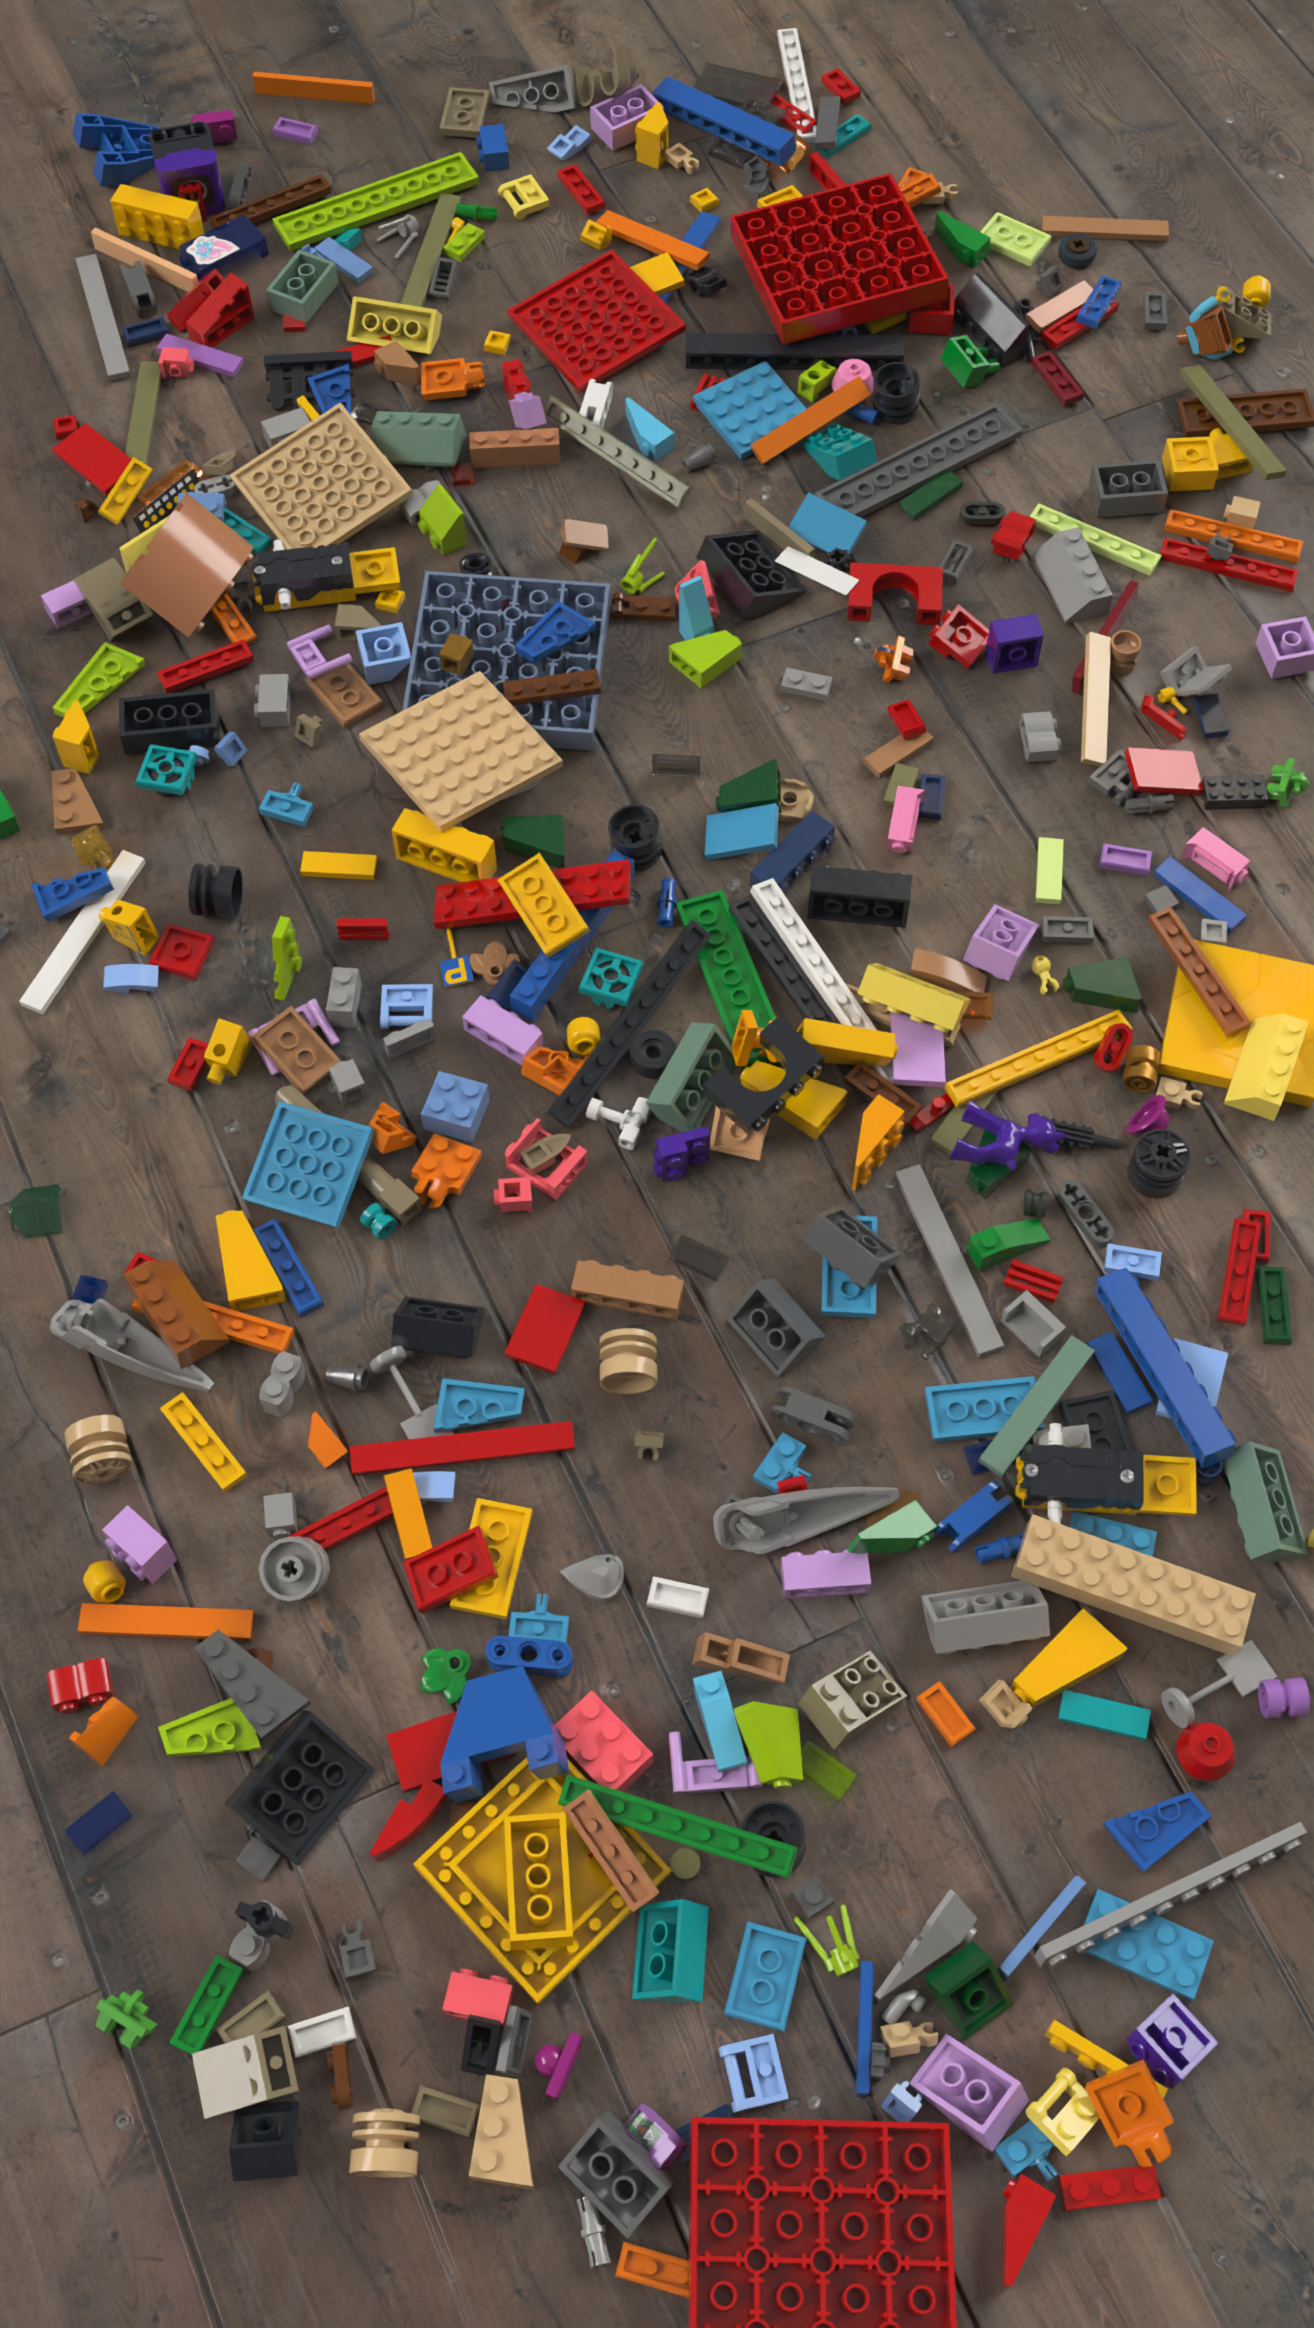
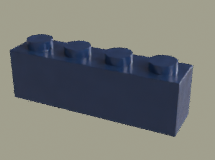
(795, 852)

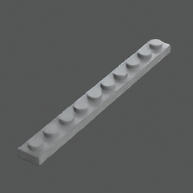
(1163, 1899)

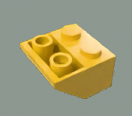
(652, 137)
(76, 741)

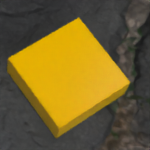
(704, 200)
(497, 342)
(390, 600)

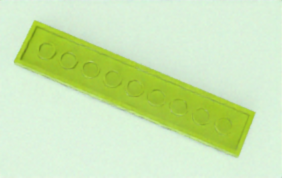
(375, 201)

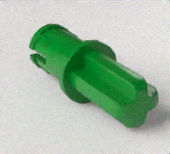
(476, 211)

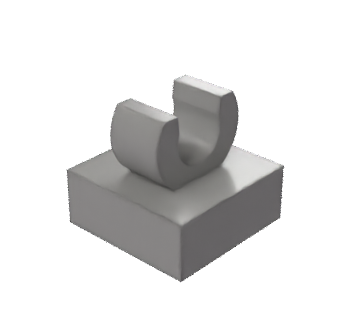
(1213, 931)

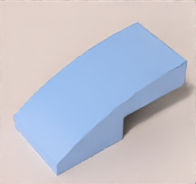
(567, 146)
(130, 976)
(435, 1486)

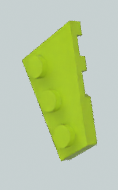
(287, 956)

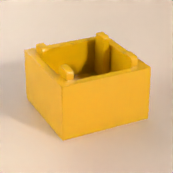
(1190, 464)

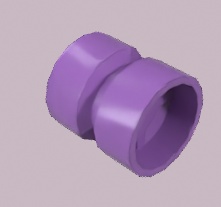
(1285, 1697)

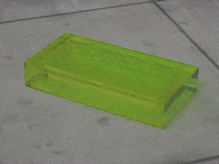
(825, 1771)

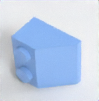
(383, 652)

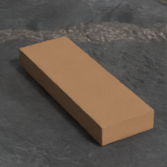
(896, 751)

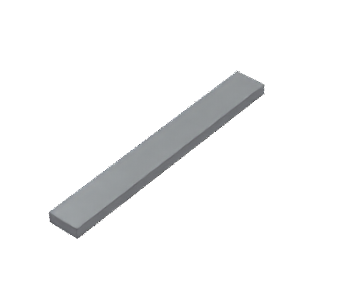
(103, 317)
(949, 1261)

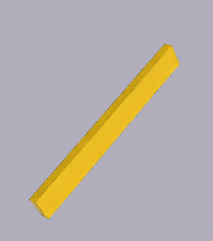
(1031, 1060)

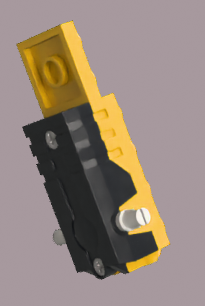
(321, 575)
(1103, 1480)

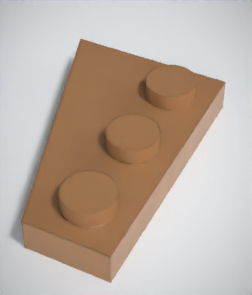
(72, 804)

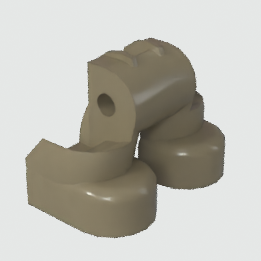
(594, 85)

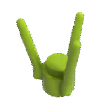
(634, 579)
(843, 1957)

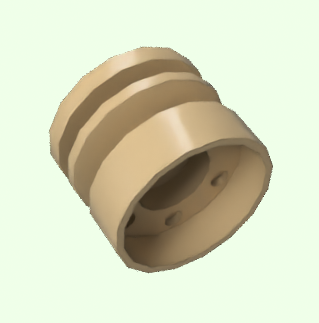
(628, 1361)
(98, 1449)
(385, 2142)

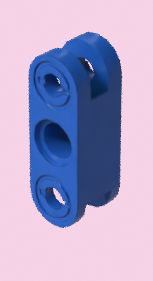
(974, 1516)
(516, 1647)

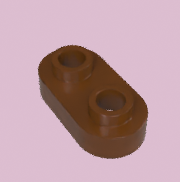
(339, 2063)

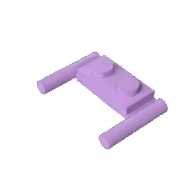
(309, 656)
(314, 1017)
(703, 1775)

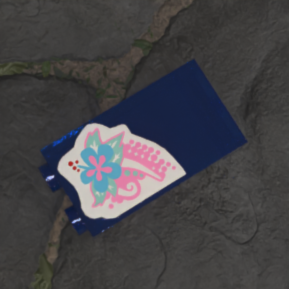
(222, 246)

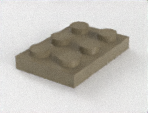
(464, 112)

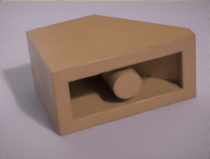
(396, 364)

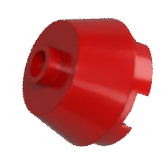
(1206, 1751)

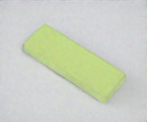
(1049, 871)

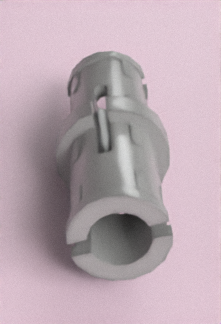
(594, 2233)

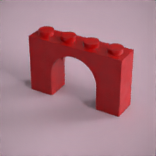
(920, 581)

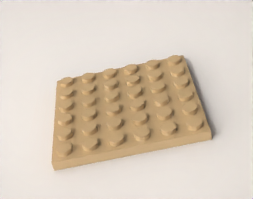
(321, 482)
(460, 751)

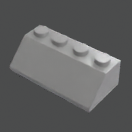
(1073, 576)
(985, 1616)

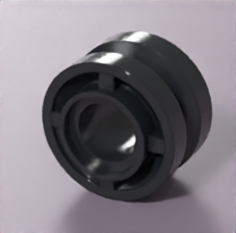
(476, 564)

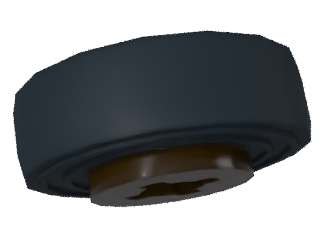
(1077, 250)

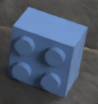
(455, 1106)

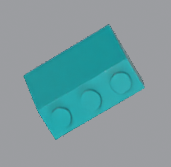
(671, 1952)

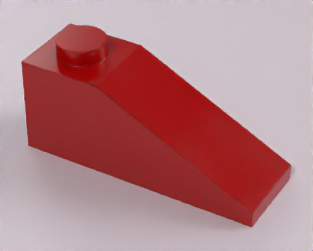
(1022, 2218)

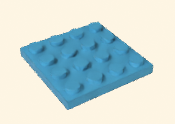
(748, 406)
(308, 1164)

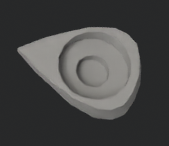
(597, 1576)

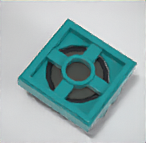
(165, 772)
(611, 978)

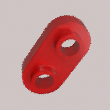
(1113, 1049)

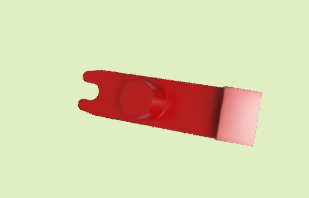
(1164, 719)
(932, 1112)

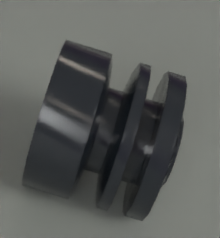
(896, 392)
(636, 834)
(215, 891)
(1158, 1163)
(778, 1822)

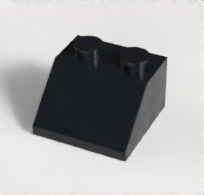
(265, 2141)

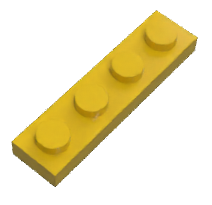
(203, 1442)
(1087, 2052)

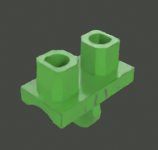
(1289, 783)
(128, 2012)

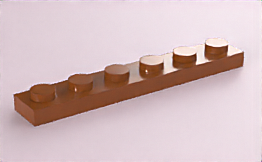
(1199, 972)

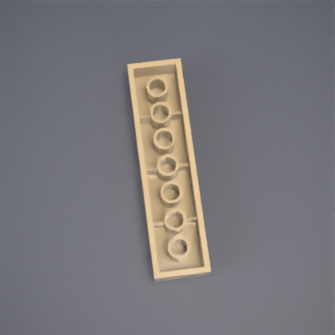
(1133, 1585)

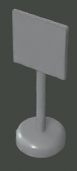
(422, 1423)
(1242, 1669)

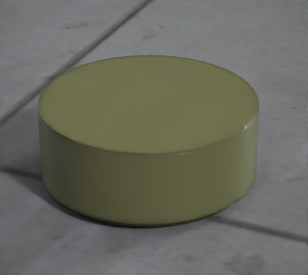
(685, 1864)

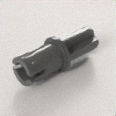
(1149, 804)

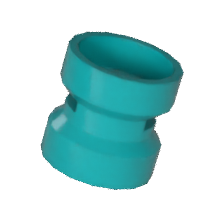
(380, 1223)

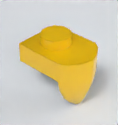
(596, 235)

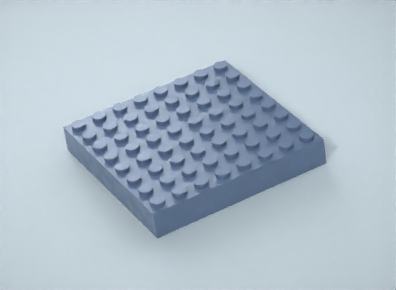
(462, 601)

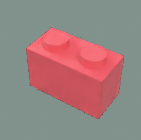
(477, 1996)

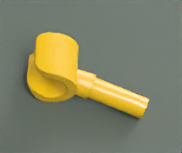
(457, 224)
(1169, 694)

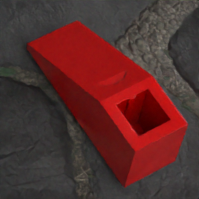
(194, 299)

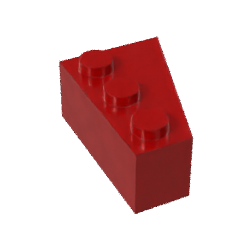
(221, 313)

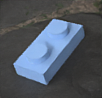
(1138, 1261)

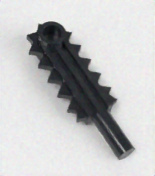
(1022, 308)
(1082, 1136)

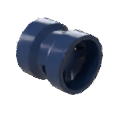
(1207, 1478)

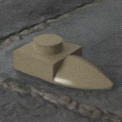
(219, 464)
(543, 1152)

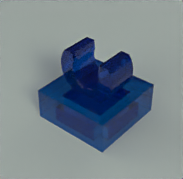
(90, 1289)

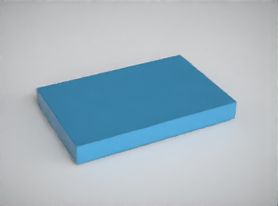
(827, 525)
(741, 831)
(765, 1977)

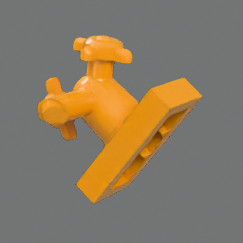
(747, 1038)

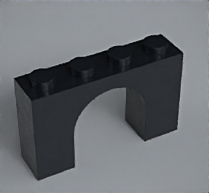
(752, 1108)

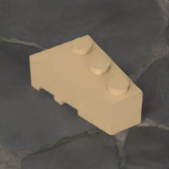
(501, 2138)

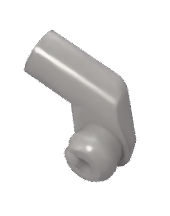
(901, 2003)

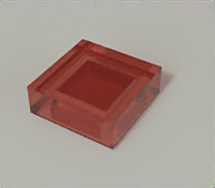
(462, 474)

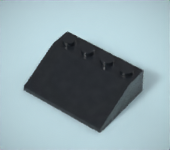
(748, 573)
(299, 1786)

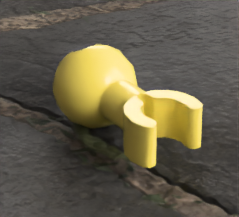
(1042, 969)

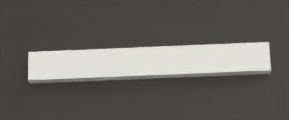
(796, 77)
(79, 936)

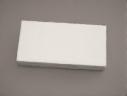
(677, 1597)
(322, 2032)

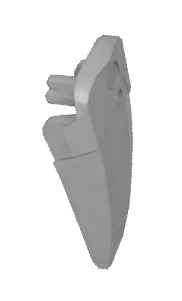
(123, 1342)
(791, 1517)

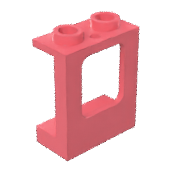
(561, 1177)

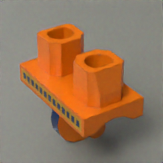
(891, 658)

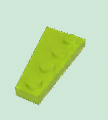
(99, 678)

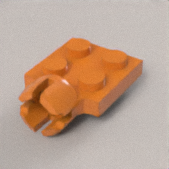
(450, 378)
(443, 1169)
(1133, 2112)

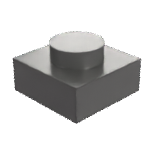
(812, 1897)

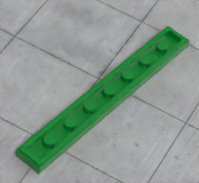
(686, 1828)

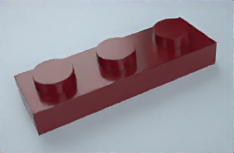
(1057, 378)

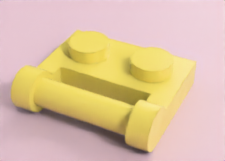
(529, 192)
(1072, 2121)

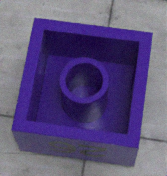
(1014, 643)

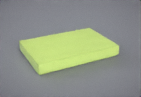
(1015, 239)

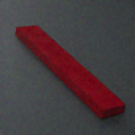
(1109, 628)

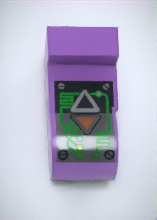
(655, 2136)

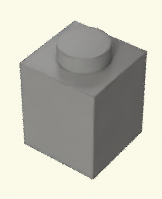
(348, 1081)
(280, 1515)

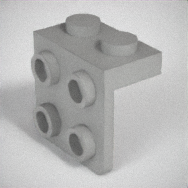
(1191, 675)

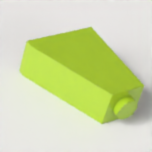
(705, 656)
(772, 1742)

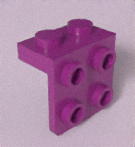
(220, 124)

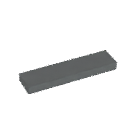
(827, 122)

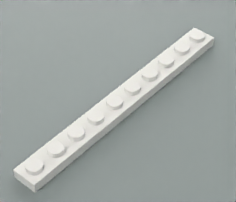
(813, 960)

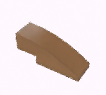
(946, 972)
(740, 1658)

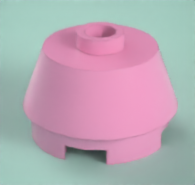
(850, 370)

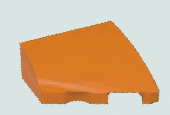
(550, 1068)
(388, 1132)
(105, 1730)

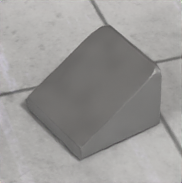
(258, 1859)

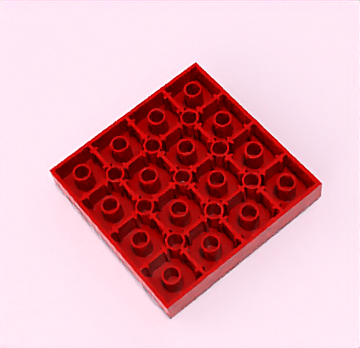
(838, 258)
(820, 2224)

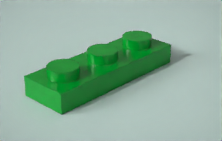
(207, 2005)

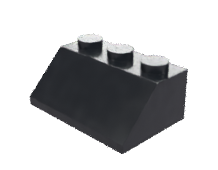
(437, 1327)

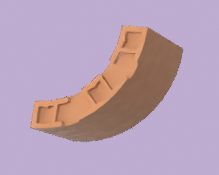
(187, 566)

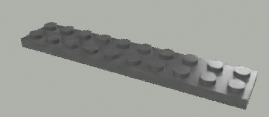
(923, 461)

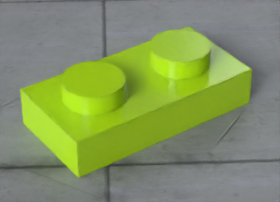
(464, 242)

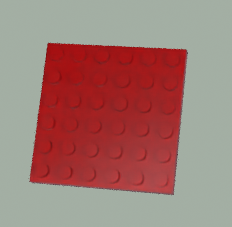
(596, 320)

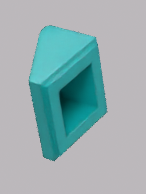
(350, 238)

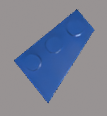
(332, 388)
(554, 631)
(67, 895)
(1156, 1830)

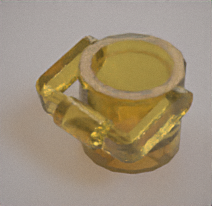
(92, 846)

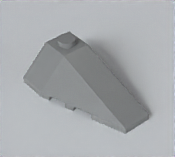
(541, 90)
(941, 1935)

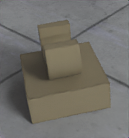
(308, 729)
(649, 1440)

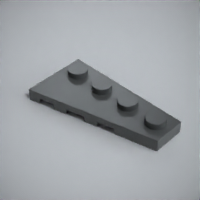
(254, 1688)

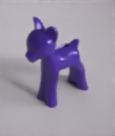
(1038, 1133)

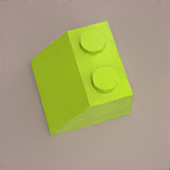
(443, 522)

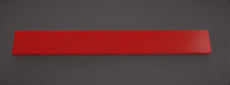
(462, 1448)

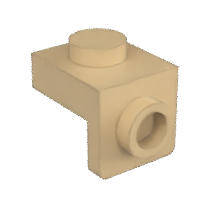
(1005, 1705)

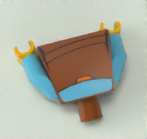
(1209, 331)

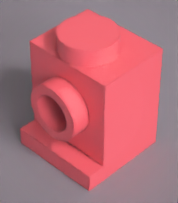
(175, 363)
(514, 1194)

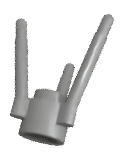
(407, 227)

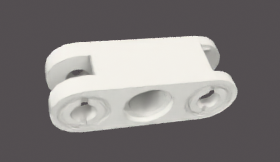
(597, 402)

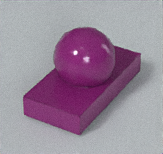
(555, 2063)

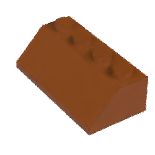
(175, 1310)

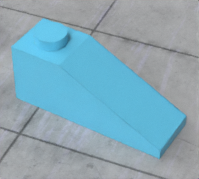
(650, 434)
(694, 610)
(719, 1721)

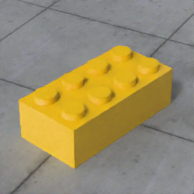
(155, 216)
(449, 853)
(538, 1881)

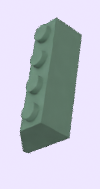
(419, 437)
(679, 1092)
(1264, 1504)

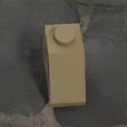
(351, 619)

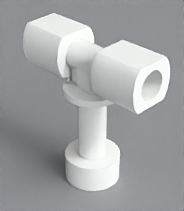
(629, 1121)

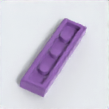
(205, 356)

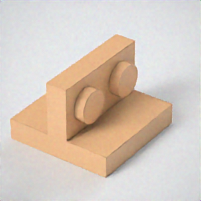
(731, 1139)

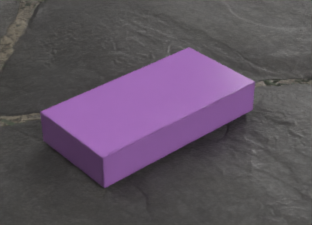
(295, 130)
(1125, 859)

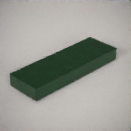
(930, 494)
(1274, 1305)

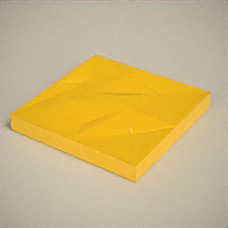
(1262, 986)
(471, 1878)

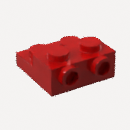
(959, 636)

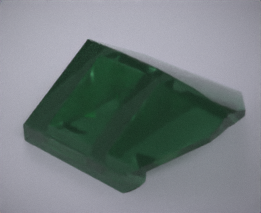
(37, 1211)

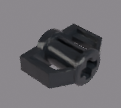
(706, 281)
(264, 1920)

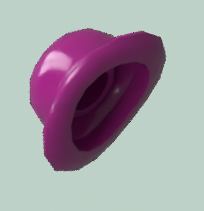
(1149, 1117)

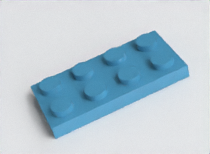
(843, 1297)
(974, 1407)
(1154, 1950)

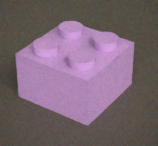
(1287, 647)
(138, 1545)

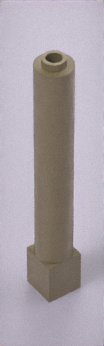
(392, 1193)

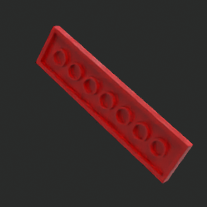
(487, 902)

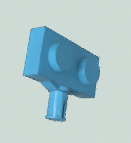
(287, 806)
(781, 1463)
(539, 1623)
(1026, 2149)

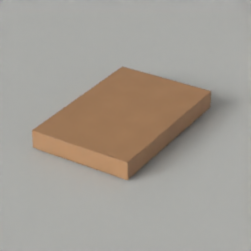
(345, 695)
(296, 1050)

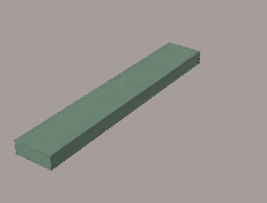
(1036, 1406)

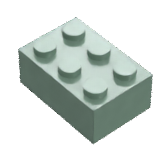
(302, 286)

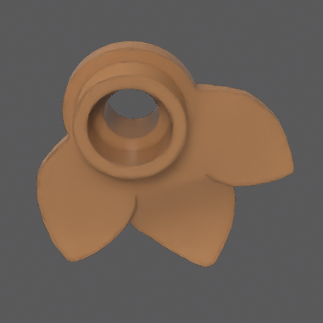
(493, 960)

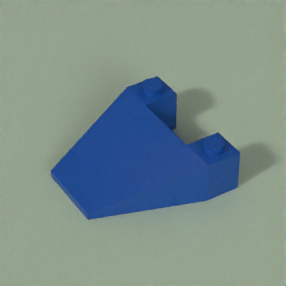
(122, 145)
(495, 1719)

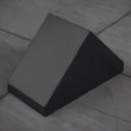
(481, 2045)

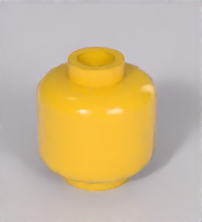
(1257, 290)
(583, 1035)
(104, 1581)

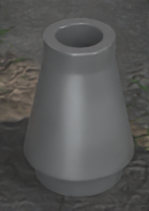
(700, 457)
(351, 1376)

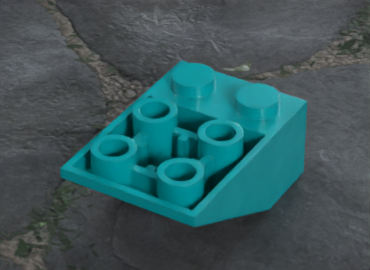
(841, 451)

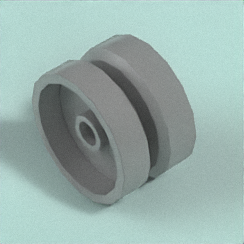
(277, 1571)

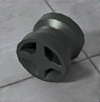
(1035, 1203)

